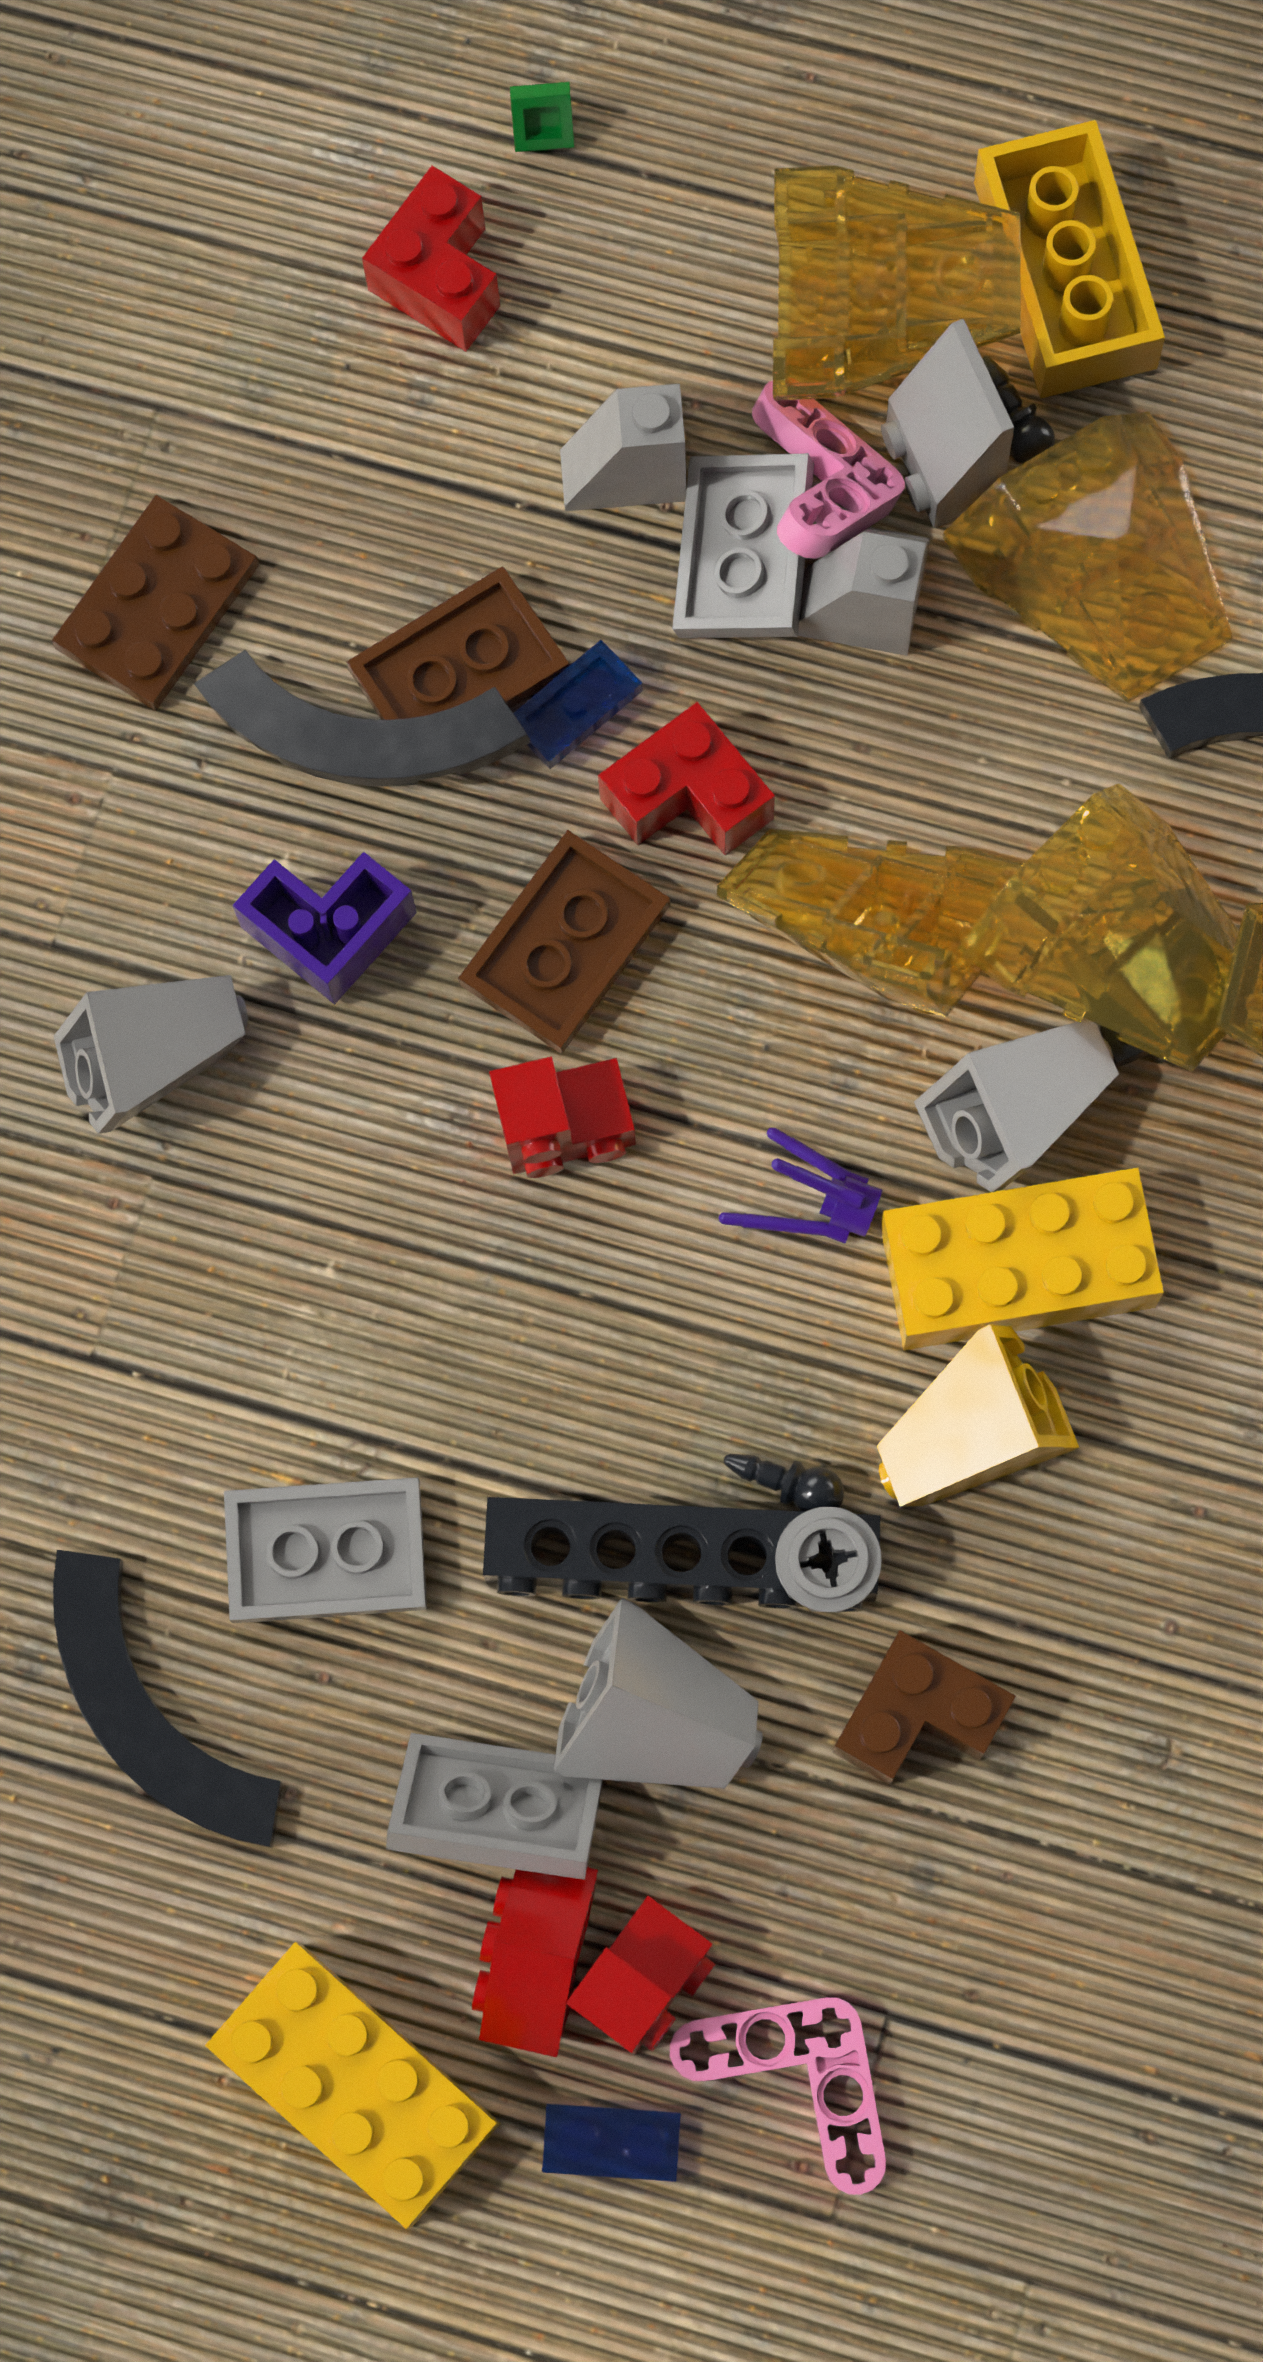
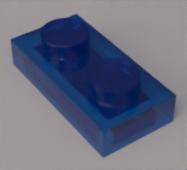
(577, 703)
(611, 2142)

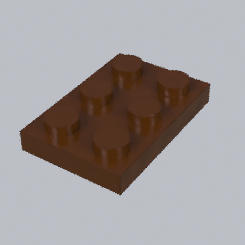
(155, 602)
(459, 652)
(564, 941)

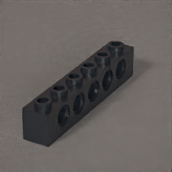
(519, 1523)

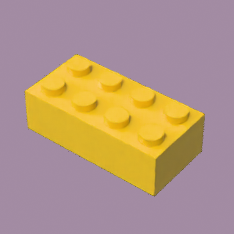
(1081, 273)
(1021, 1258)
(352, 2085)

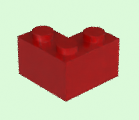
(424, 264)
(690, 769)
(562, 1114)
(532, 1959)
(642, 1976)

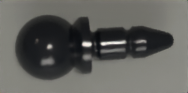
(1031, 433)
(805, 1488)

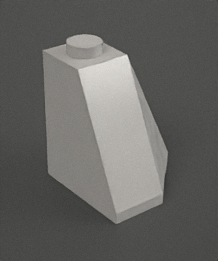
(628, 451)
(865, 591)
(145, 1041)
(1015, 1100)
(655, 1711)

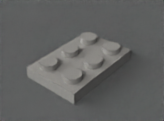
(731, 561)
(325, 1550)
(492, 1807)

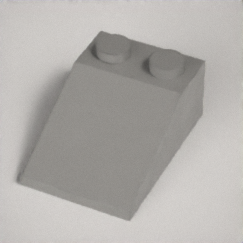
(948, 427)

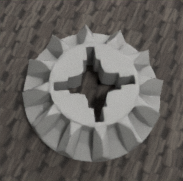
(846, 1534)

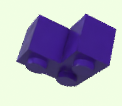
(327, 937)

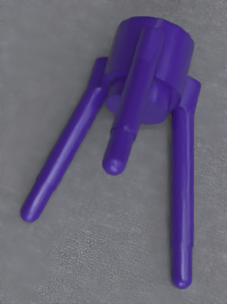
(847, 1199)

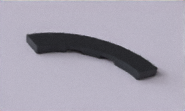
(1205, 711)
(358, 748)
(131, 1724)

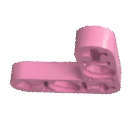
(849, 476)
(822, 2065)

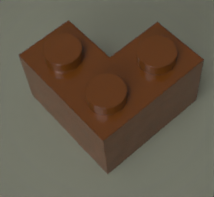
(916, 1692)

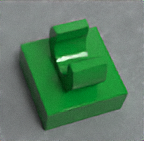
(542, 116)

